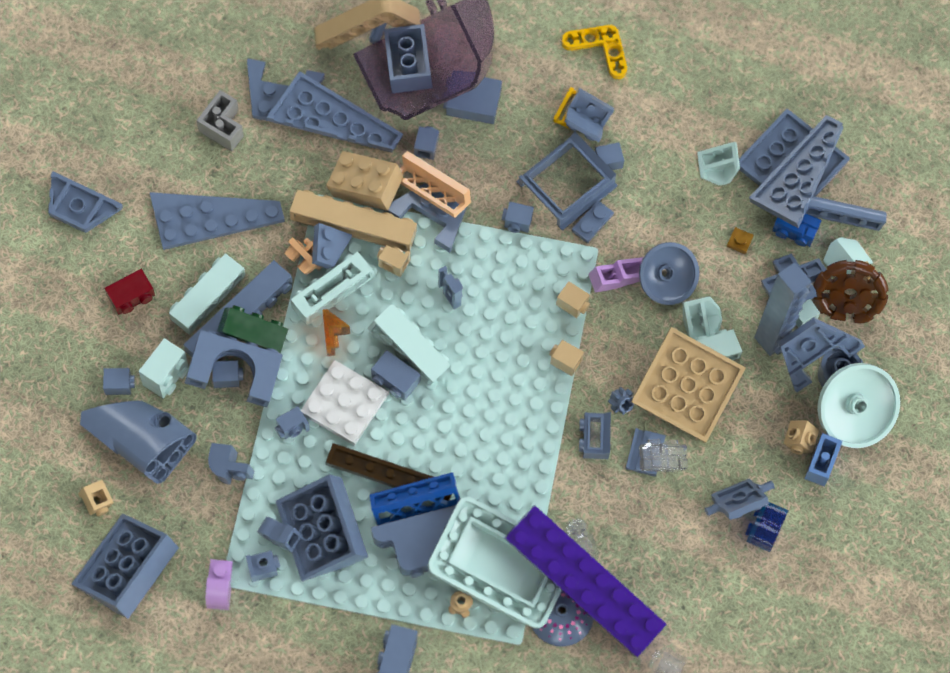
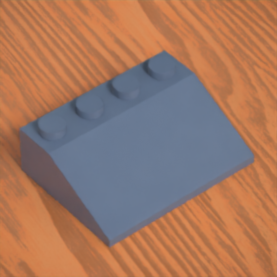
(327, 527)
(125, 565)

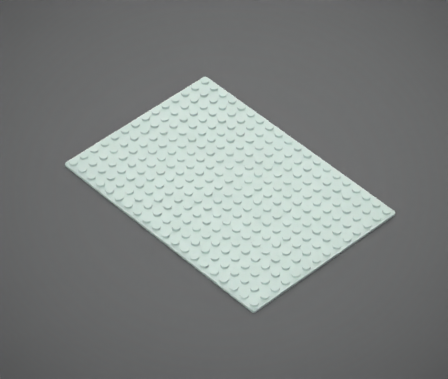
(485, 418)

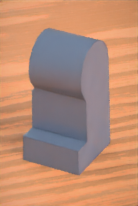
(279, 533)

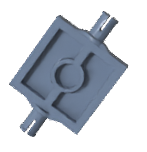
(740, 499)

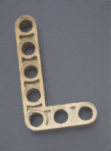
(363, 19)

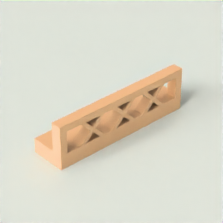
(437, 182)

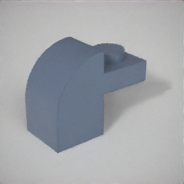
(224, 465)

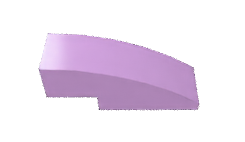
(615, 275)

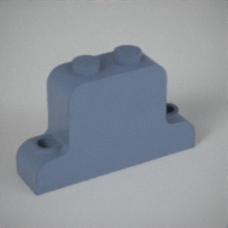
(413, 539)

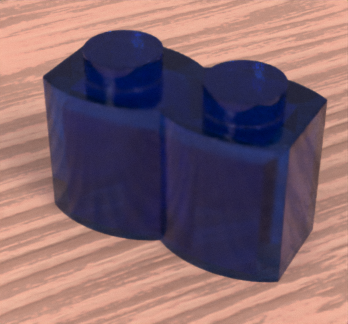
(766, 526)

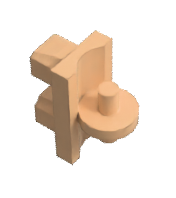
(297, 249)

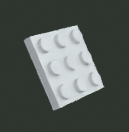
(344, 402)

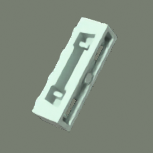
(306, 302)

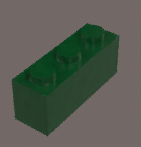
(252, 328)

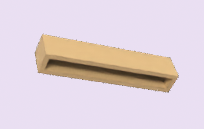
(359, 221)

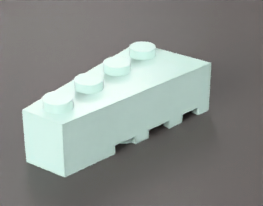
(409, 343)

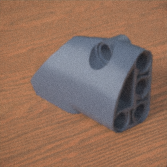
(141, 436)

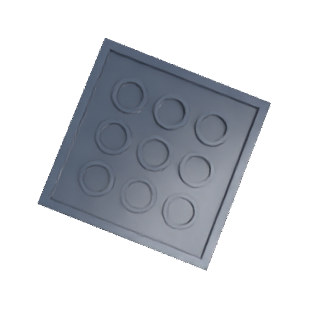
(777, 144)

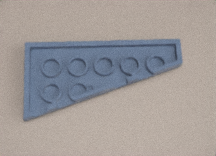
(321, 111)
(795, 180)
(200, 218)

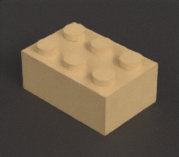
(365, 180)

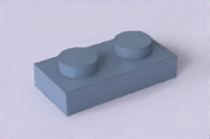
(592, 221)

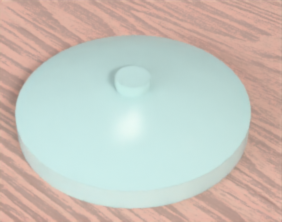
(859, 405)

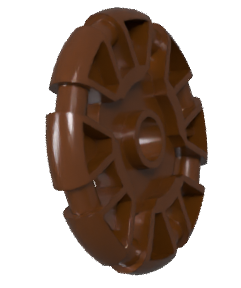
(851, 303)

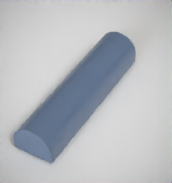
(846, 213)

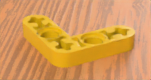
(606, 42)

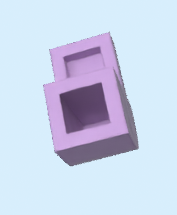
(218, 584)

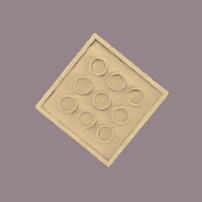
(688, 384)

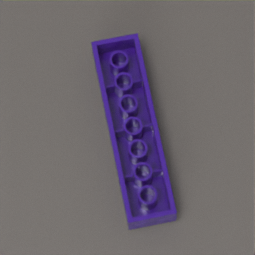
(585, 581)

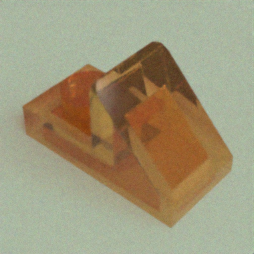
(333, 327)

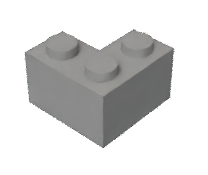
(217, 121)

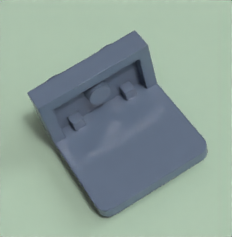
(587, 115)

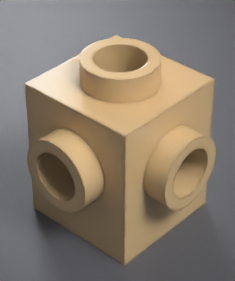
(801, 437)

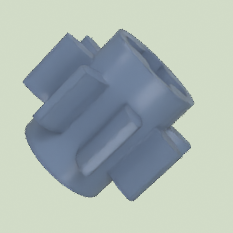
(621, 400)

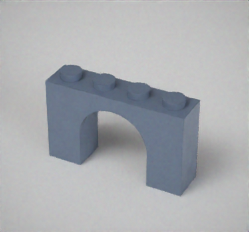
(263, 364)

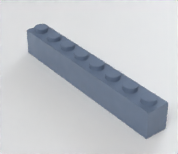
(782, 308)

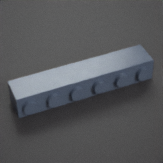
(255, 298)

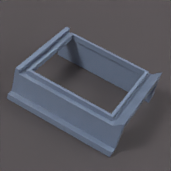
(585, 202)

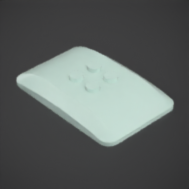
(488, 568)

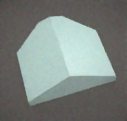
(719, 163)
(845, 250)
(701, 317)

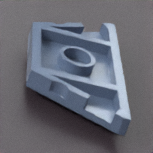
(78, 204)

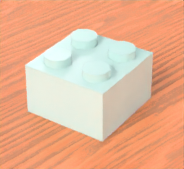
(164, 368)

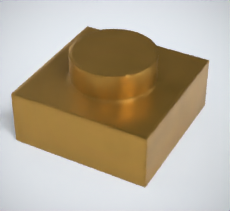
(740, 240)

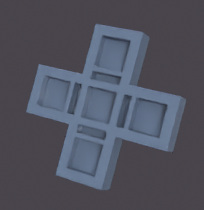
(810, 268)

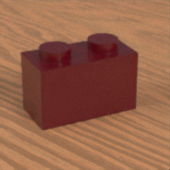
(130, 292)

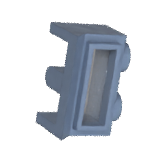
(596, 435)

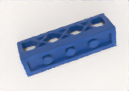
(413, 496)

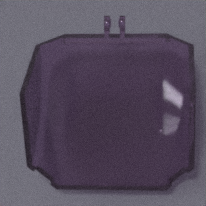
(459, 55)

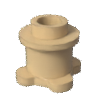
(463, 609)

